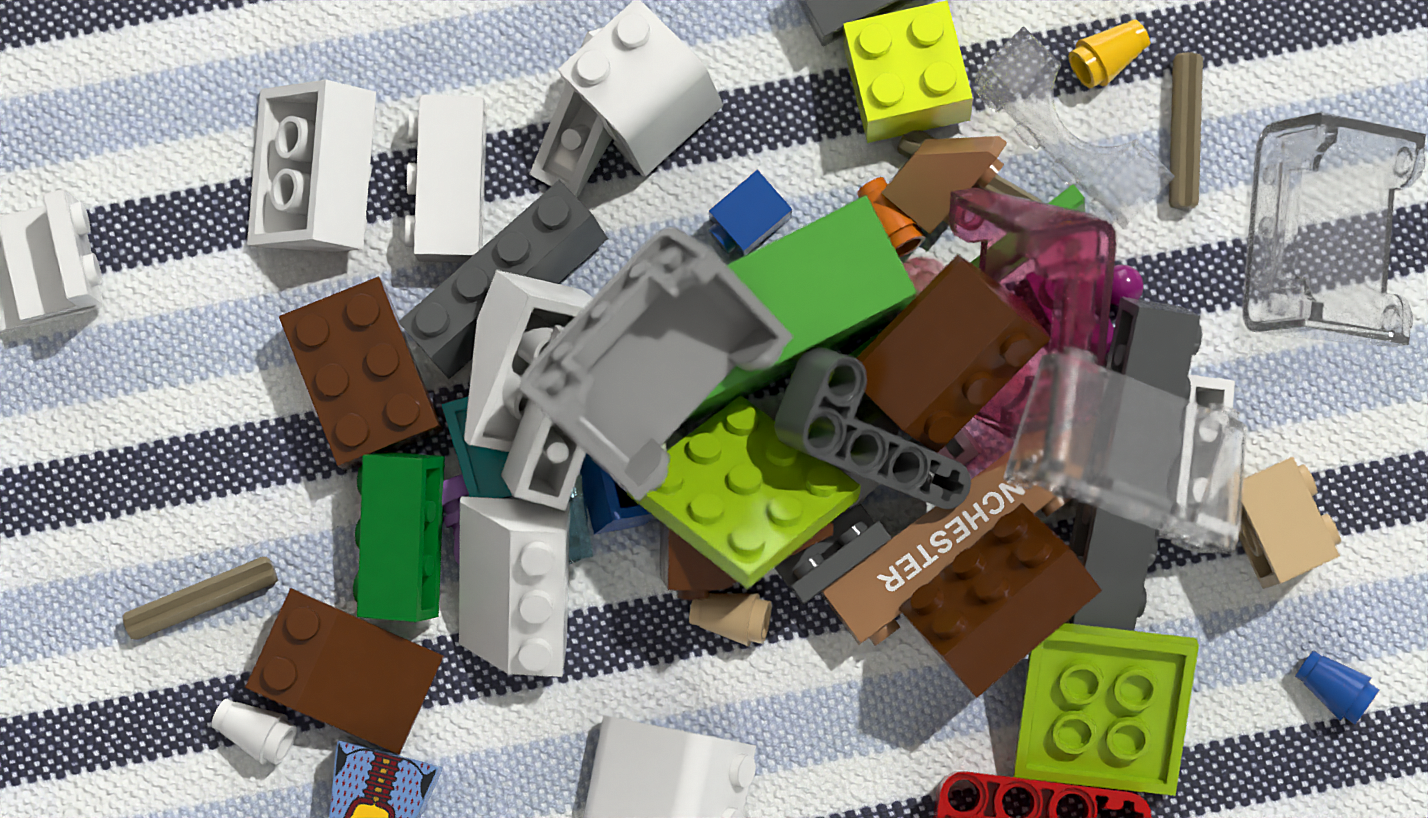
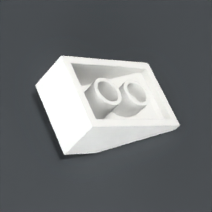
(508, 337)

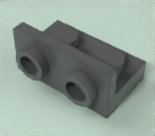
(823, 563)

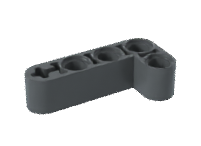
(874, 451)

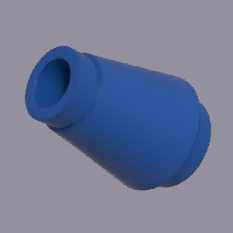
(1337, 686)

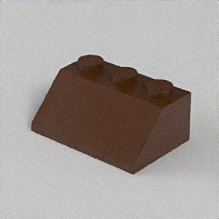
(950, 353)

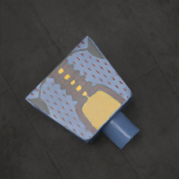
(379, 783)

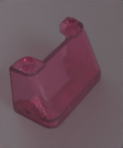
(1055, 264)

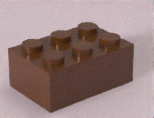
(360, 373)
(1000, 599)

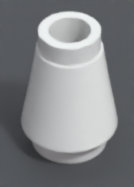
(255, 730)

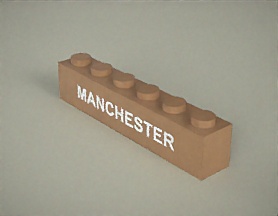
(874, 589)

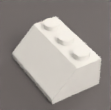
(312, 167)
(514, 584)

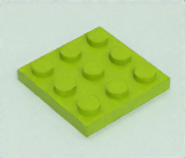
(746, 493)
(1106, 709)

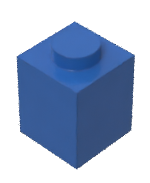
(748, 215)

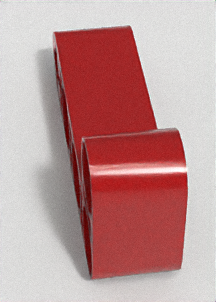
(1042, 794)

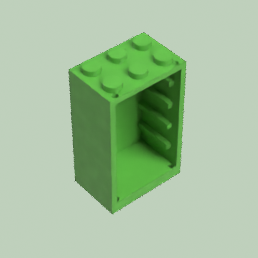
(824, 287)

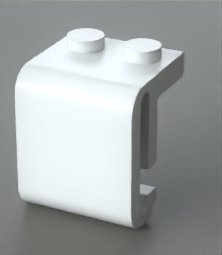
(642, 86)
(47, 263)
(667, 773)

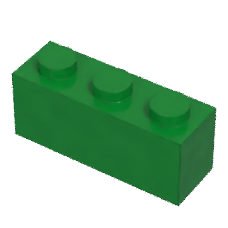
(399, 536)

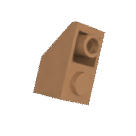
(937, 168)

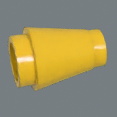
(1107, 53)

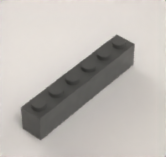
(1156, 348)

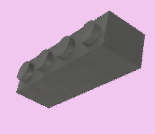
(538, 244)

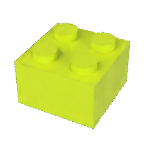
(907, 71)

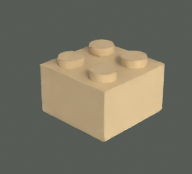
(1283, 525)

